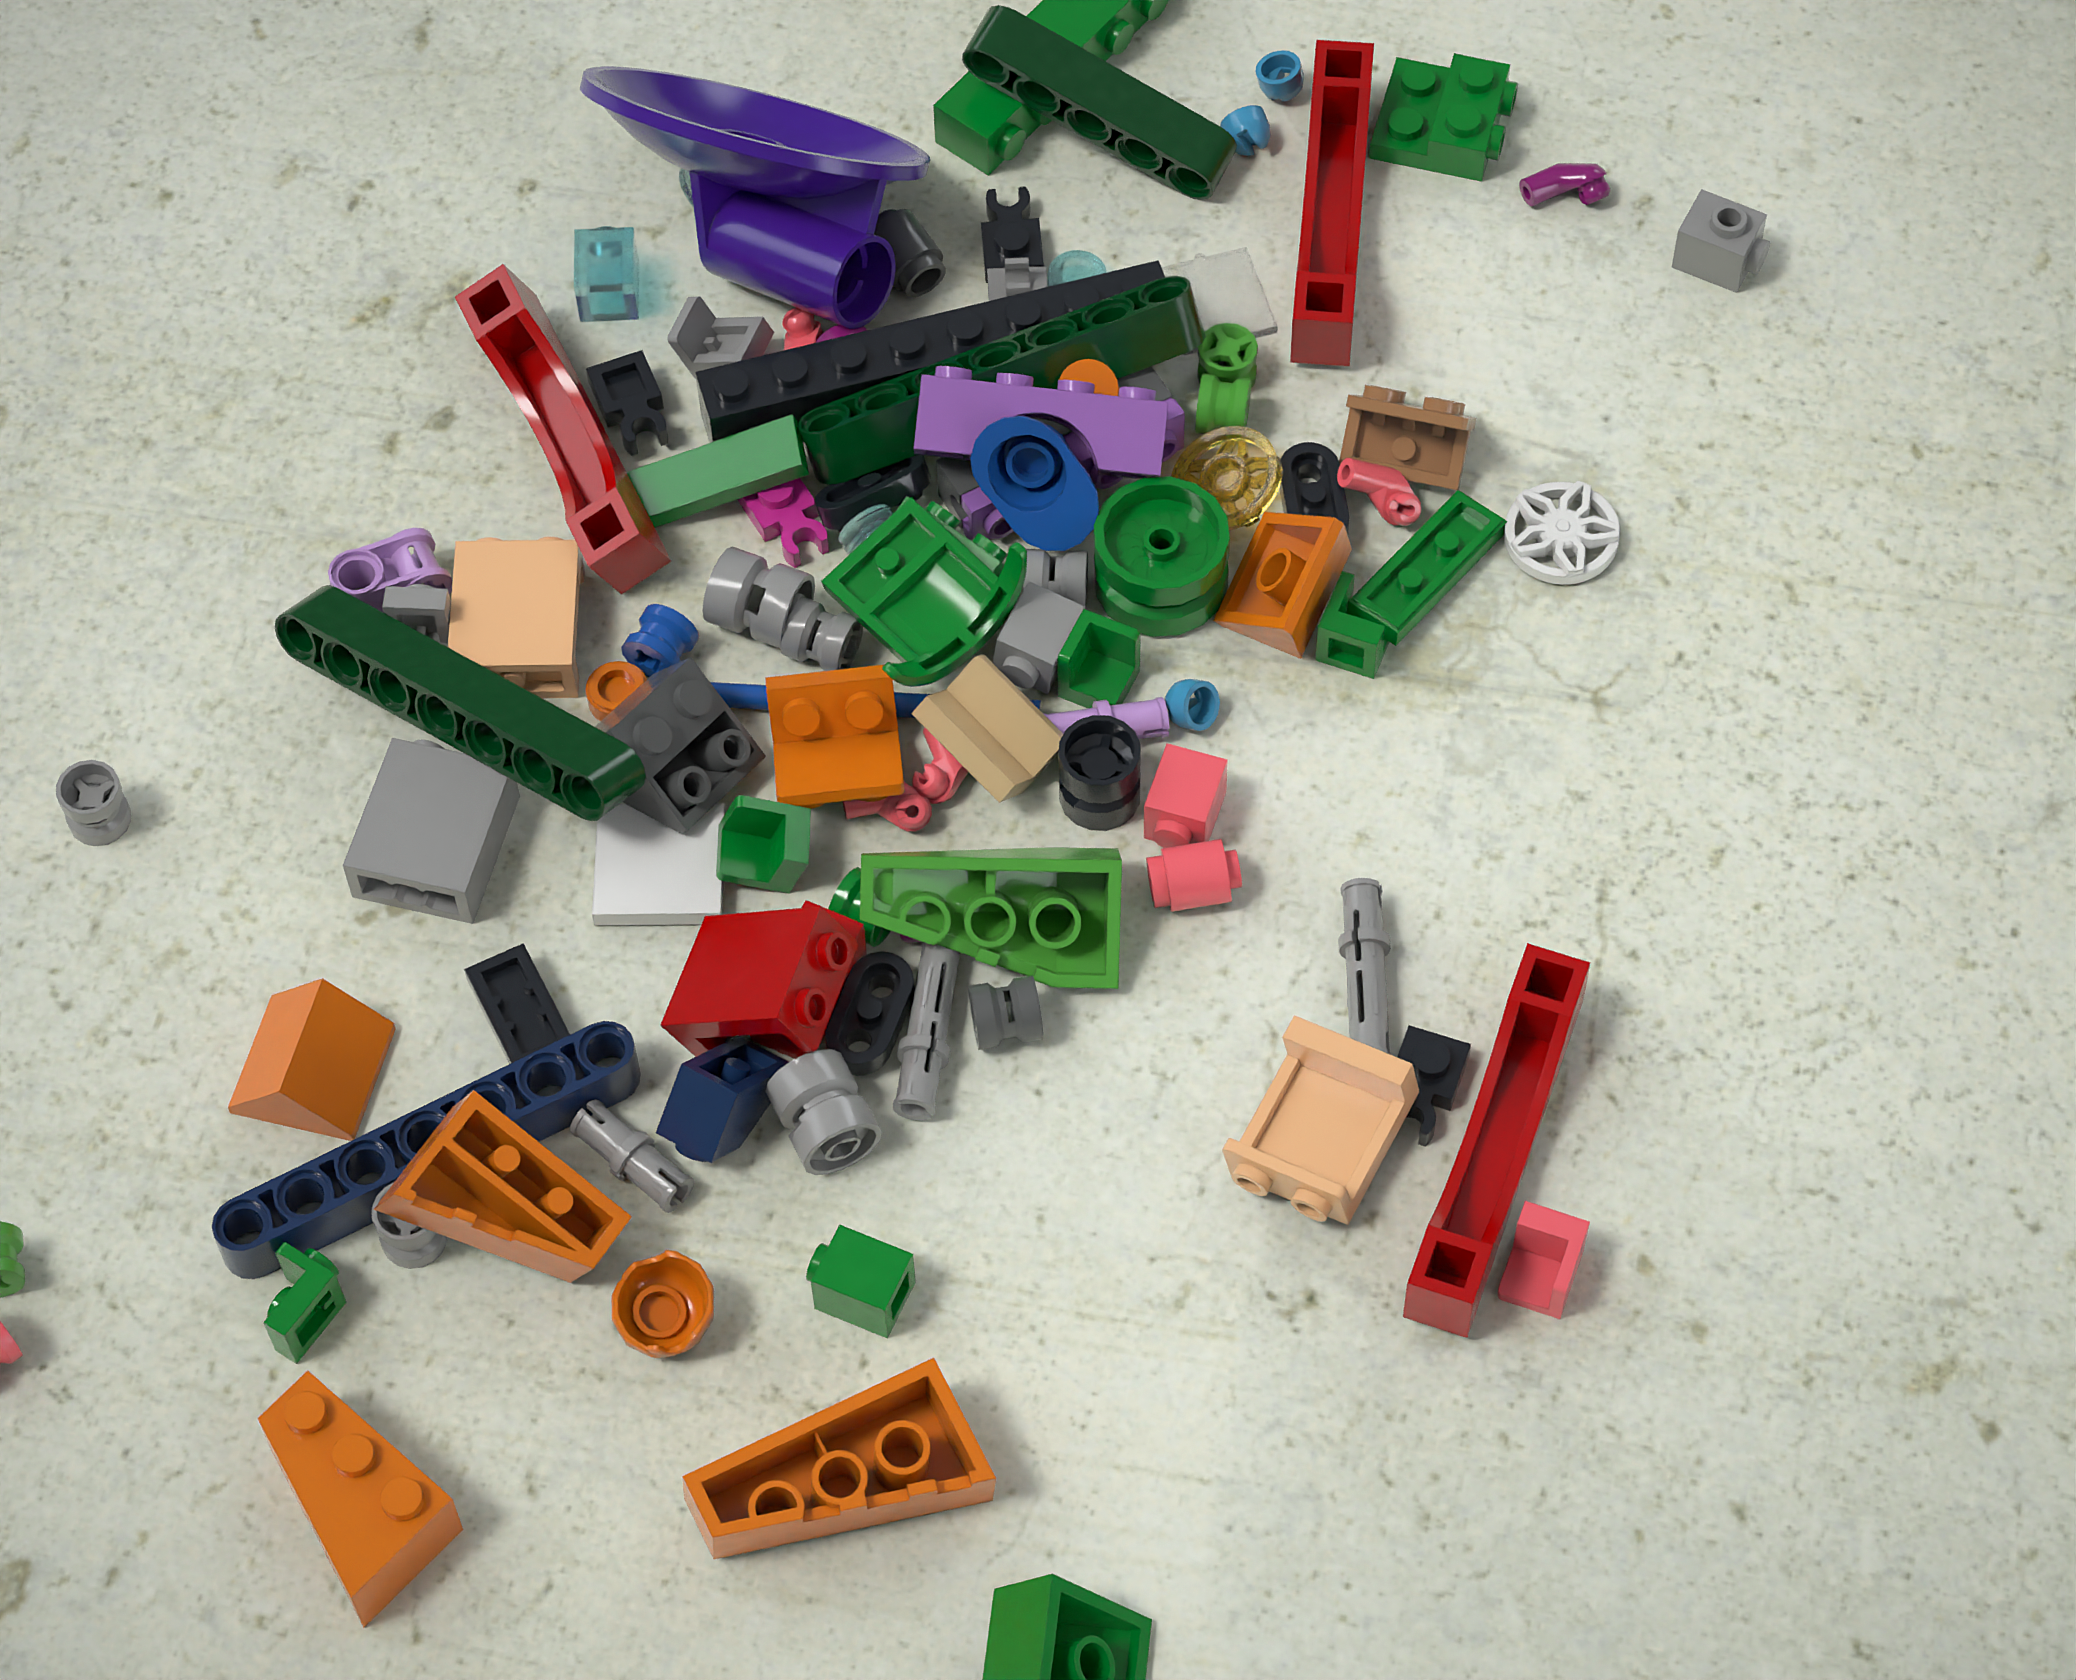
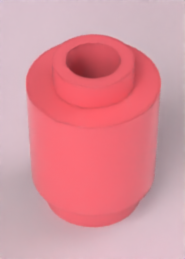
(1193, 875)

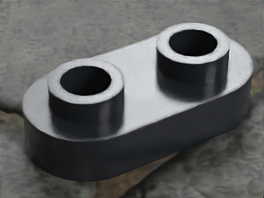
(885, 486)
(1317, 498)
(868, 1017)

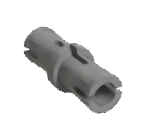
(632, 1155)

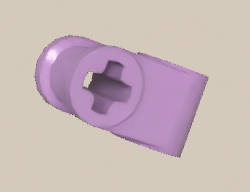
(389, 564)

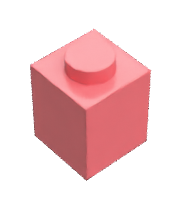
(1184, 797)

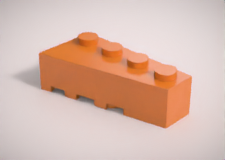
(846, 1468)

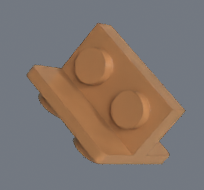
(1420, 442)

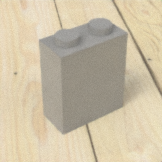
(430, 831)

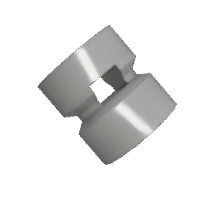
(752, 596)
(822, 1107)

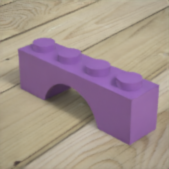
(1119, 431)

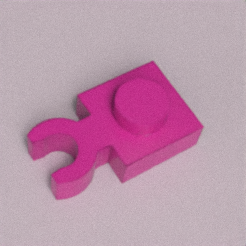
(786, 512)

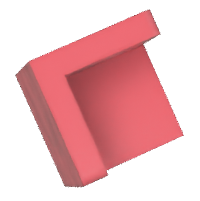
(1543, 1259)

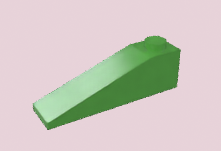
(1010, 908)

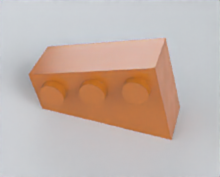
(504, 1194)
(359, 1493)

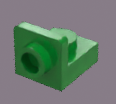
(306, 1308)

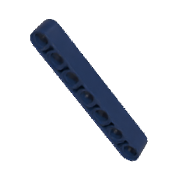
(391, 1147)

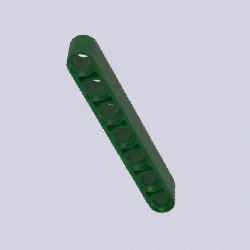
(1120, 331)
(461, 702)

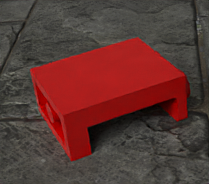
(760, 978)

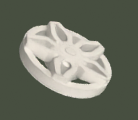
(1562, 532)

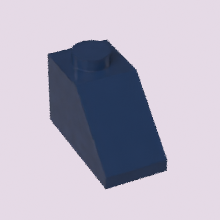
(718, 1099)

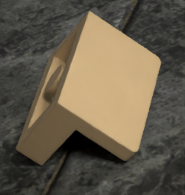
(991, 729)

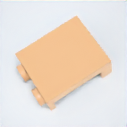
(519, 610)
(1323, 1123)

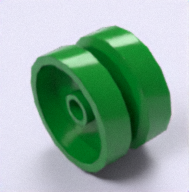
(1161, 556)

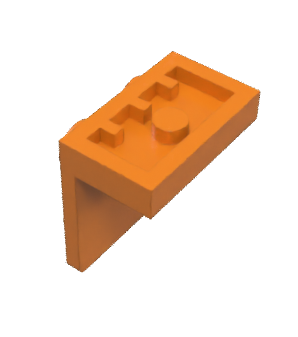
(835, 736)

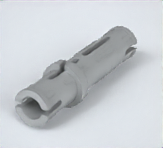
(1365, 948)
(924, 1047)

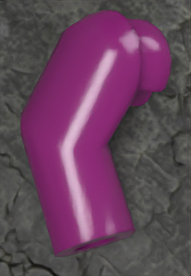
(1563, 177)

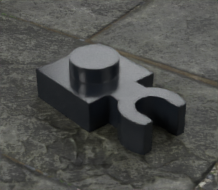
(1010, 232)
(629, 396)
(1438, 1071)

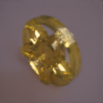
(1229, 475)

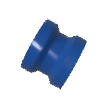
(661, 639)

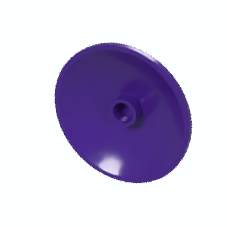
(776, 185)

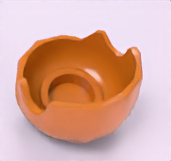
(663, 1304)

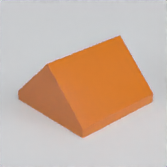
(1285, 580)
(313, 1061)

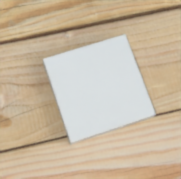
(654, 872)

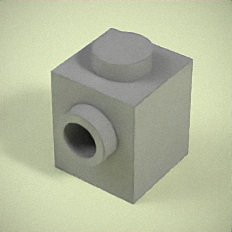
(1721, 241)
(1034, 637)

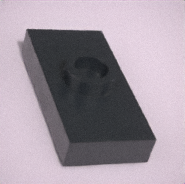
(516, 1003)

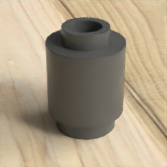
(916, 254)

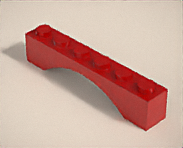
(1332, 204)
(593, 483)
(1497, 1141)

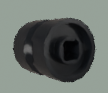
(1099, 772)

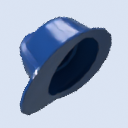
(1035, 482)

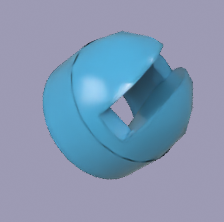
(1271, 73)
(1248, 128)
(1195, 712)

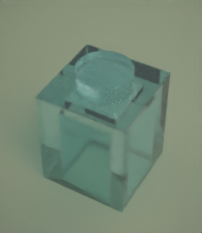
(606, 274)

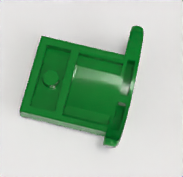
(925, 594)

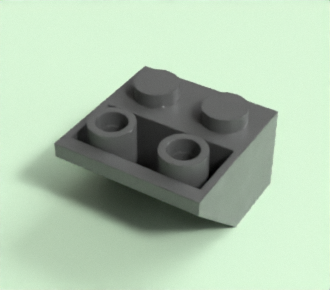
(686, 743)

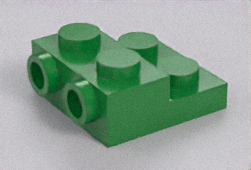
(1444, 116)

